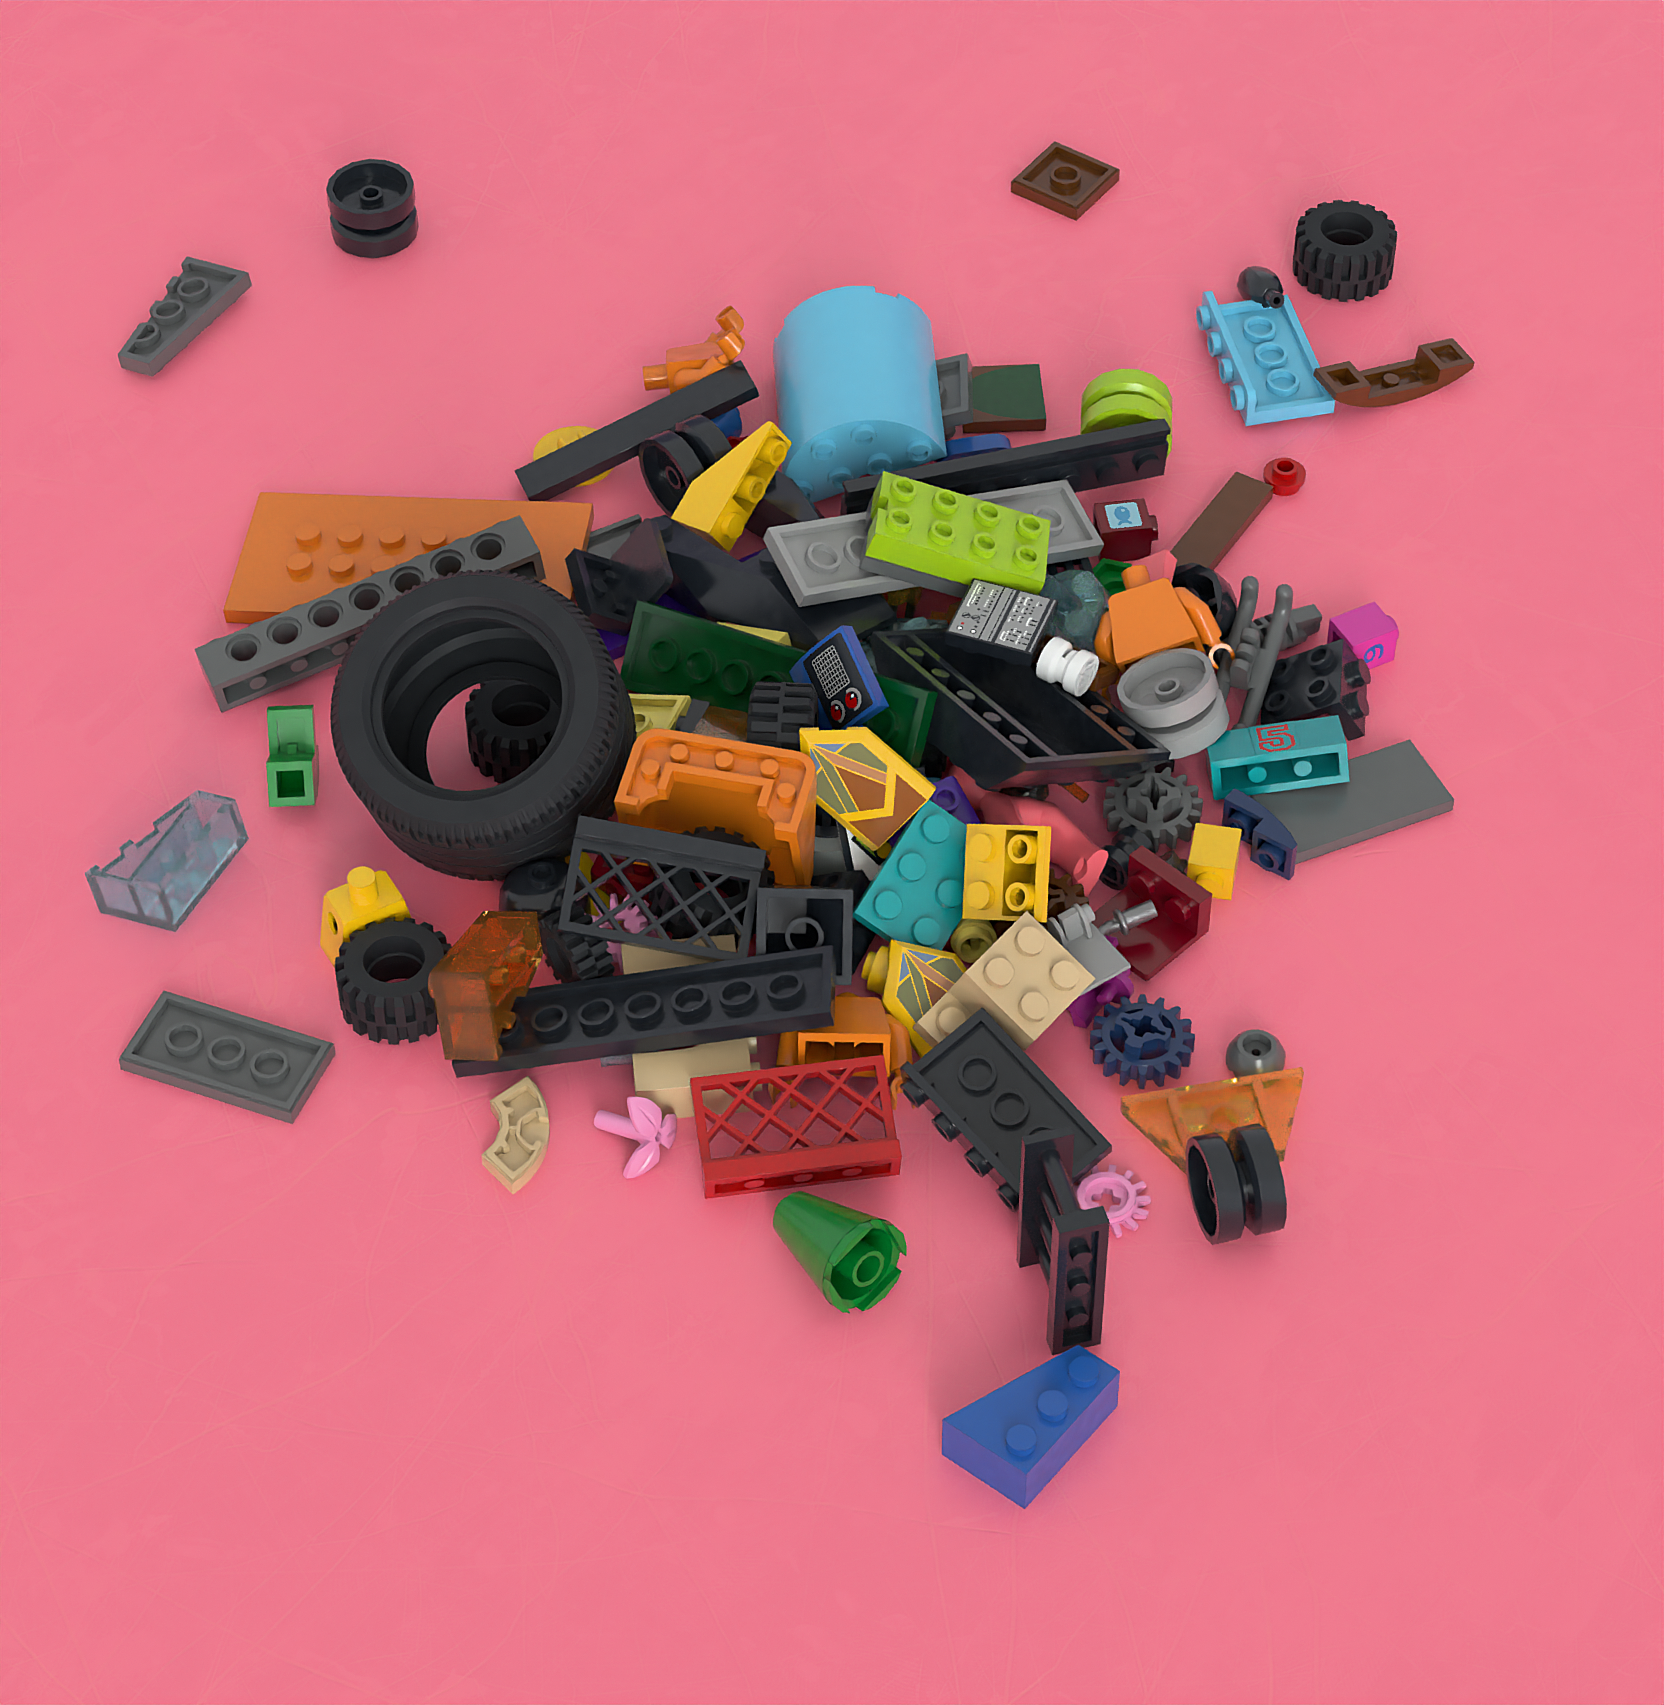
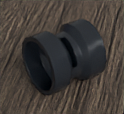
(1122, 845)

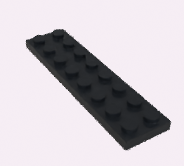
(666, 1010)

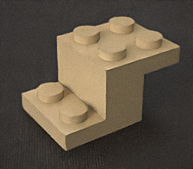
(1018, 981)

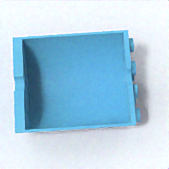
(856, 388)

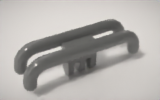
(1252, 665)

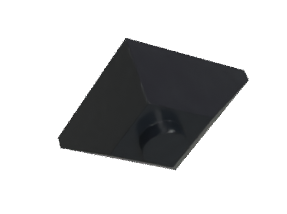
(804, 919)

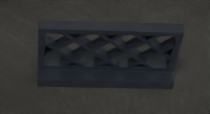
(669, 851)

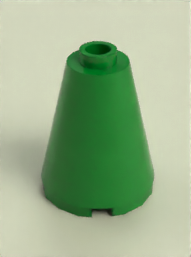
(841, 1249)

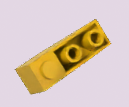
(728, 491)

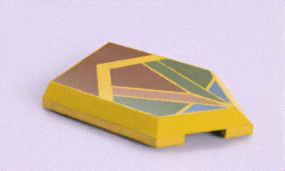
(864, 782)
(916, 982)

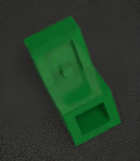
(293, 756)

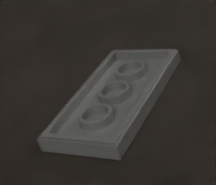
(1383, 795)
(227, 1057)

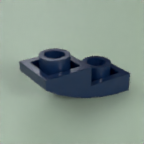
(1271, 842)

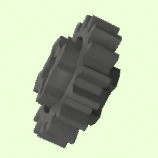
(1155, 805)

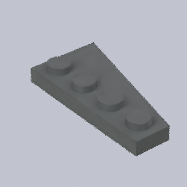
(188, 308)

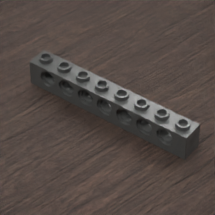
(320, 631)

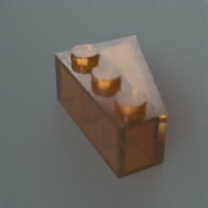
(481, 980)

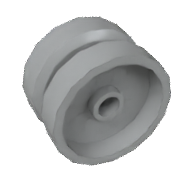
(1175, 700)

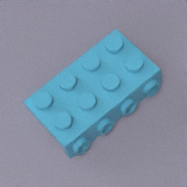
(1263, 360)

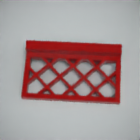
(804, 1165)

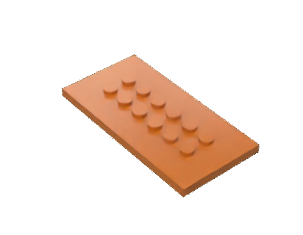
(323, 542)

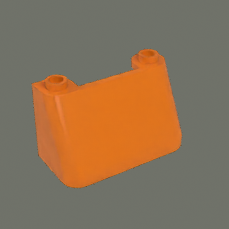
(709, 781)

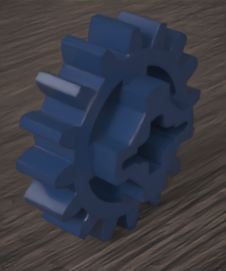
(1142, 1041)

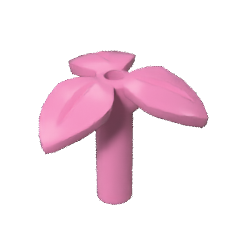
(643, 1126)

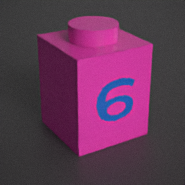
(1367, 632)

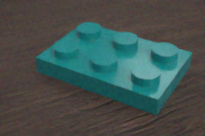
(920, 883)

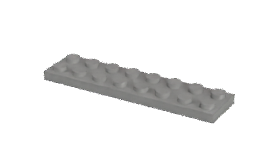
(824, 555)

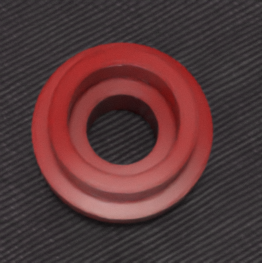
(1284, 475)

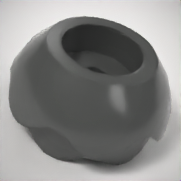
(1254, 1053)

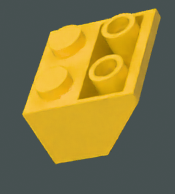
(1006, 872)

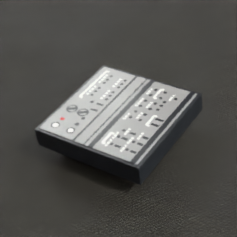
(1001, 622)

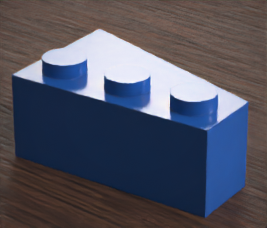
(1032, 1424)

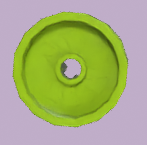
(1125, 399)

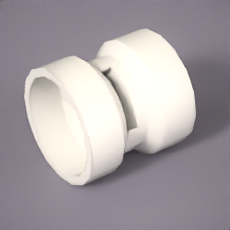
(1069, 667)

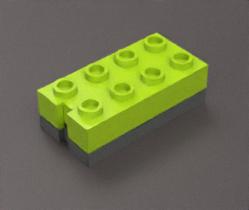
(950, 538)

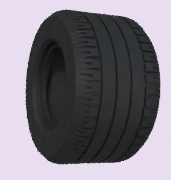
(430, 650)

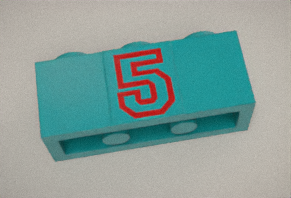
(1278, 757)

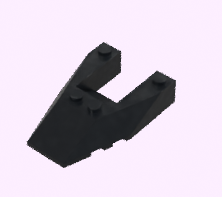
(755, 590)

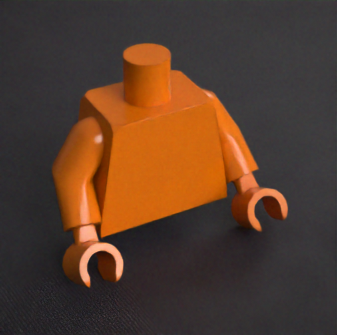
(694, 362)
(1151, 620)
(858, 1032)

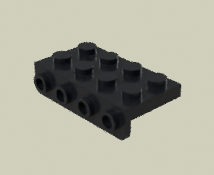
(993, 1096)

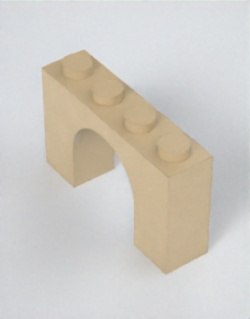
(667, 1074)

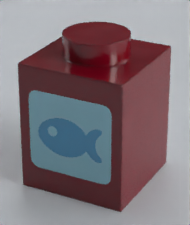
(1125, 529)

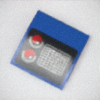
(842, 680)

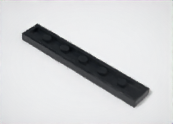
(622, 438)

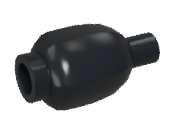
(1261, 286)

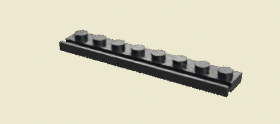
(1084, 460)

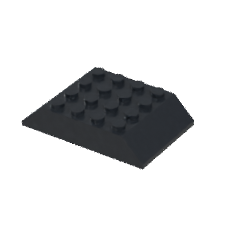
(1009, 722)

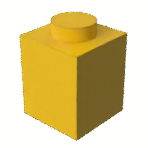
(1215, 859)

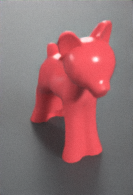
(1068, 845)

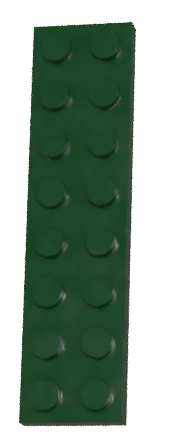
(720, 665)

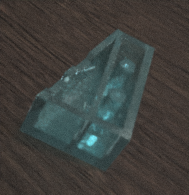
(173, 865)

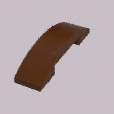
(1399, 382)

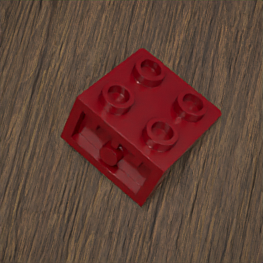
(1181, 910)

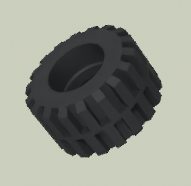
(1344, 250)
(779, 712)
(508, 727)
(705, 908)
(385, 954)

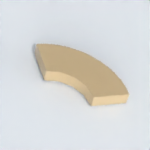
(521, 1136)

